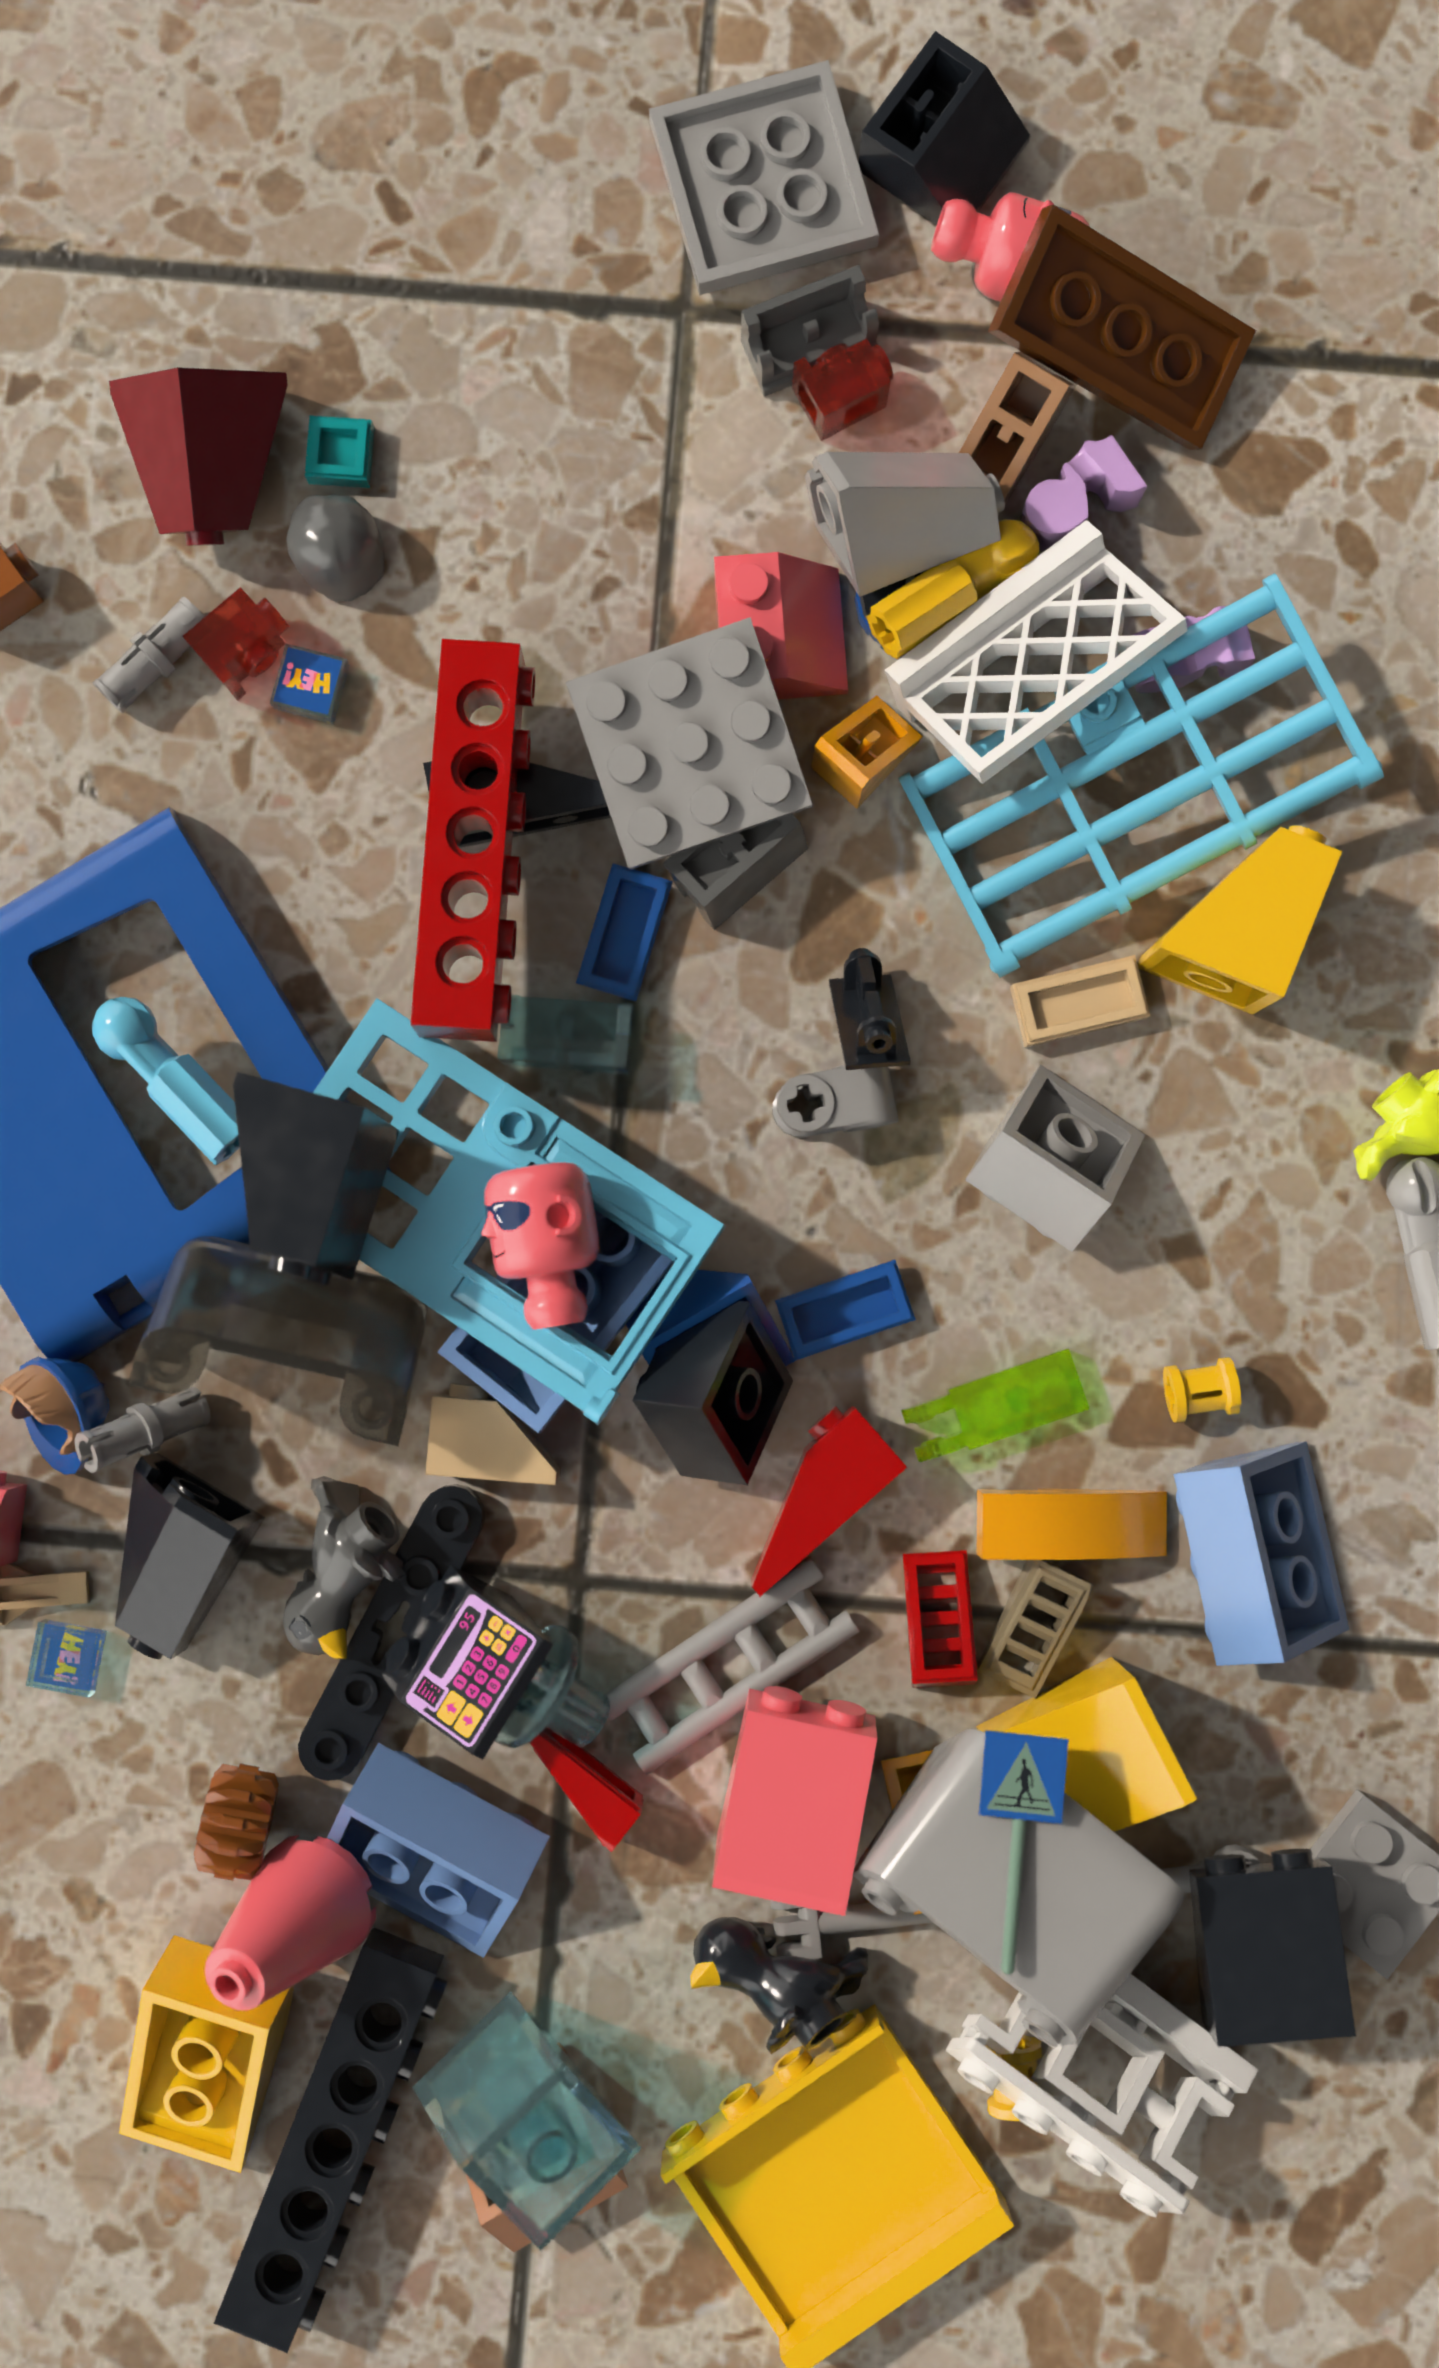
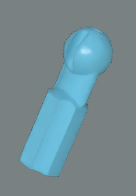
(176, 1083)

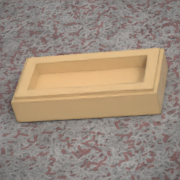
(1079, 1001)

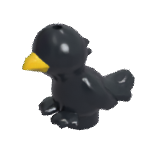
(788, 1990)

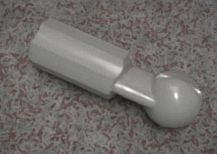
(1415, 1198)

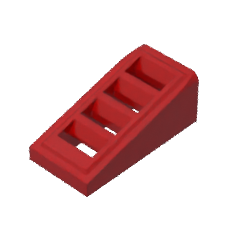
(939, 1675)
(597, 1792)

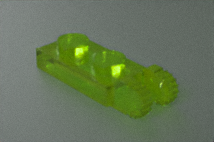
(1003, 1404)

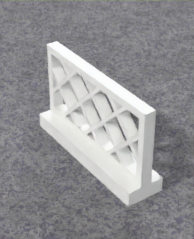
(1004, 626)

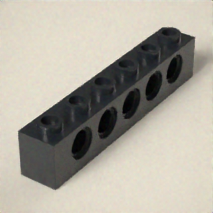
(261, 2296)

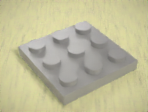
(764, 177)
(689, 743)

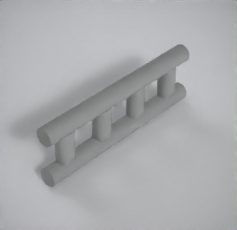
(688, 1658)

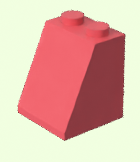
(795, 1800)

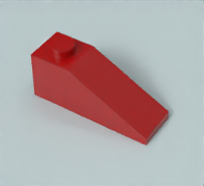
(832, 1482)

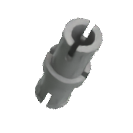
(149, 656)
(142, 1429)

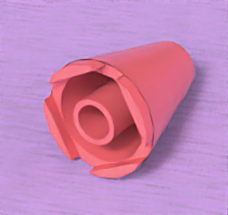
(292, 1921)

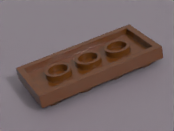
(1121, 328)

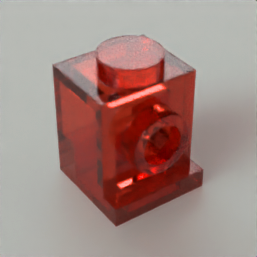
(843, 386)
(238, 639)

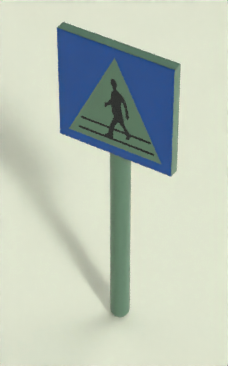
(1022, 1782)

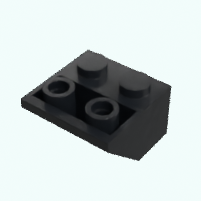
(942, 132)

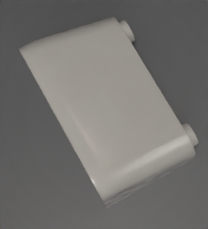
(1084, 1901)

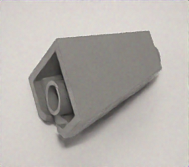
(901, 511)

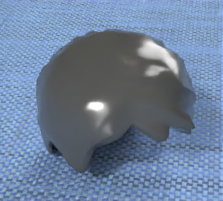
(336, 546)

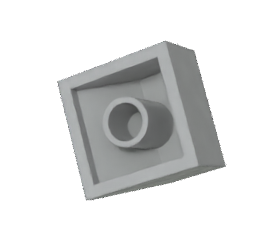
(1056, 1159)

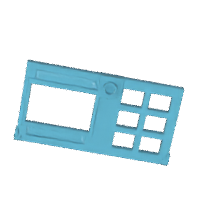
(445, 1235)

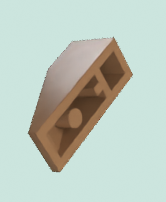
(1017, 420)

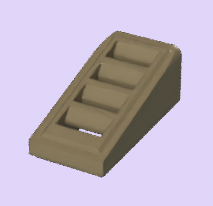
(1067, 1614)

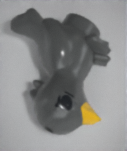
(346, 1557)

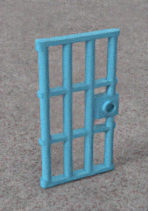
(1115, 733)

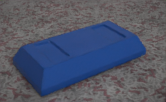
(624, 932)
(845, 1310)

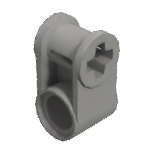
(844, 1099)

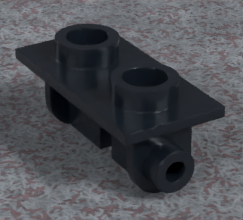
(868, 1014)

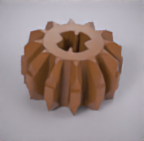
(236, 1822)

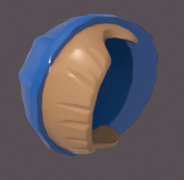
(57, 1403)

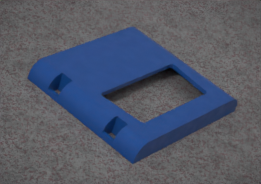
(74, 1183)

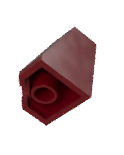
(200, 444)

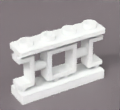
(1146, 2030)

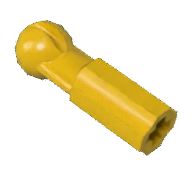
(948, 589)

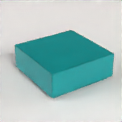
(339, 451)

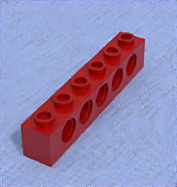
(469, 678)

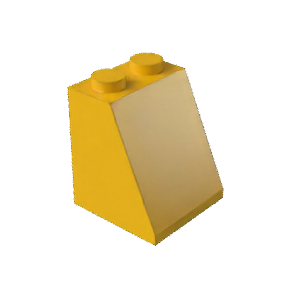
(1252, 925)
(1116, 1749)

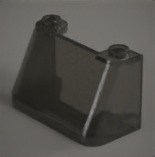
(232, 1302)

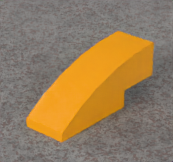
(1070, 1524)

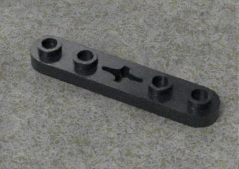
(357, 1692)

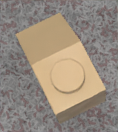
(484, 1440)

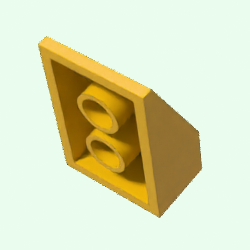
(198, 2063)

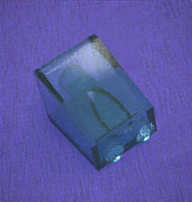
(524, 2121)

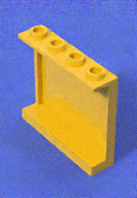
(836, 2187)

